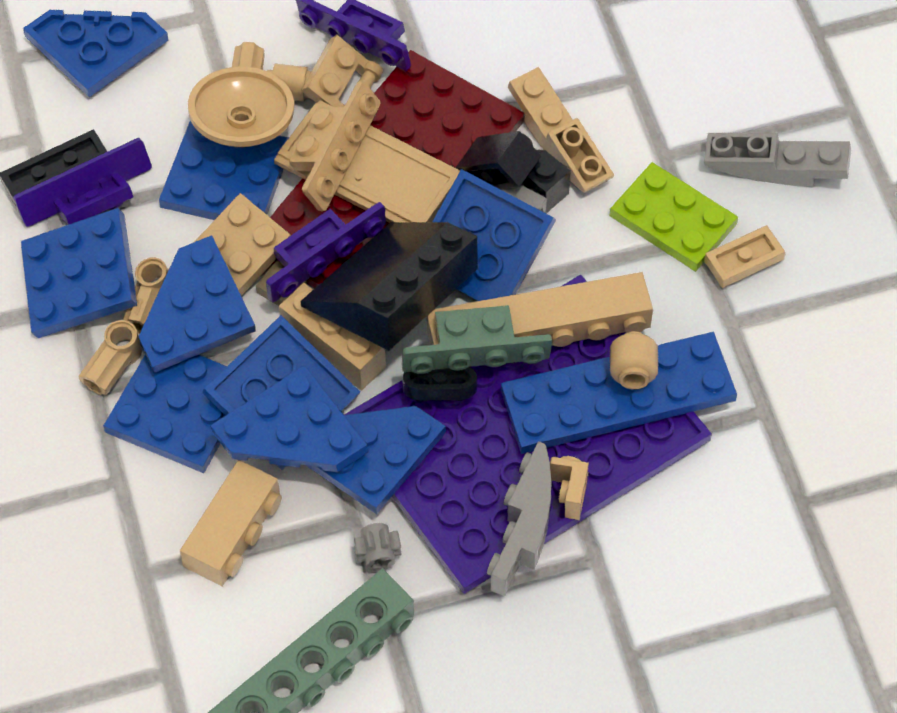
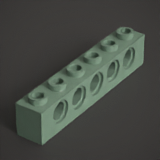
(376, 596)

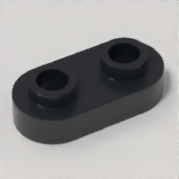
(440, 384)

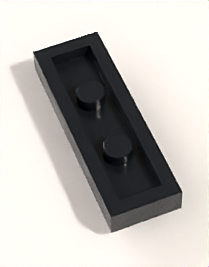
(52, 163)

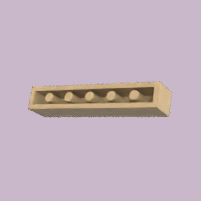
(572, 311)

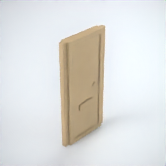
(385, 172)

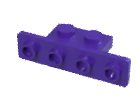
(361, 27)
(87, 187)
(318, 245)

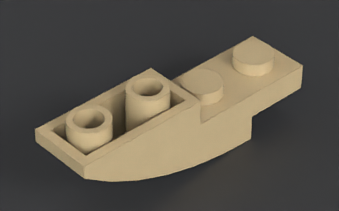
(558, 132)

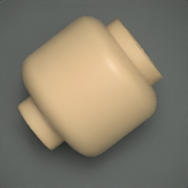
(634, 360)

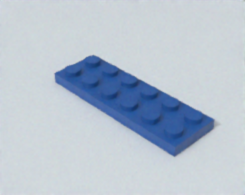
(589, 402)

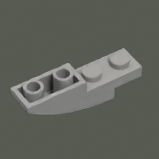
(775, 161)
(527, 518)

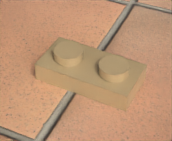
(744, 256)

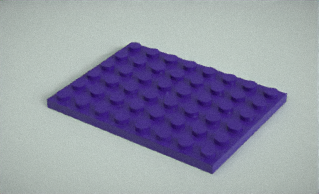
(463, 481)

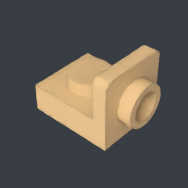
(574, 482)

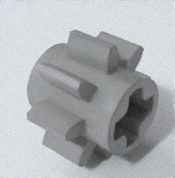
(377, 546)

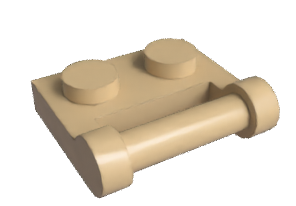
(336, 69)

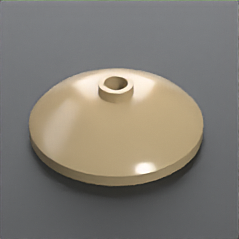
(241, 106)

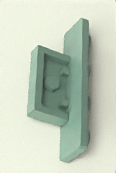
(475, 339)

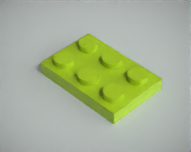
(673, 216)

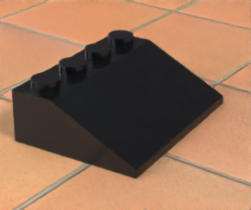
(396, 280)

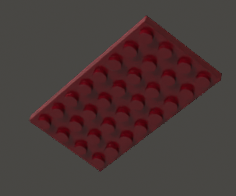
(425, 110)

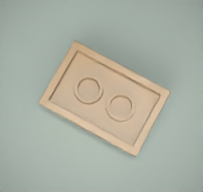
(245, 240)

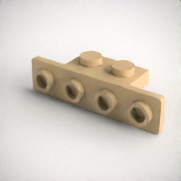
(332, 143)

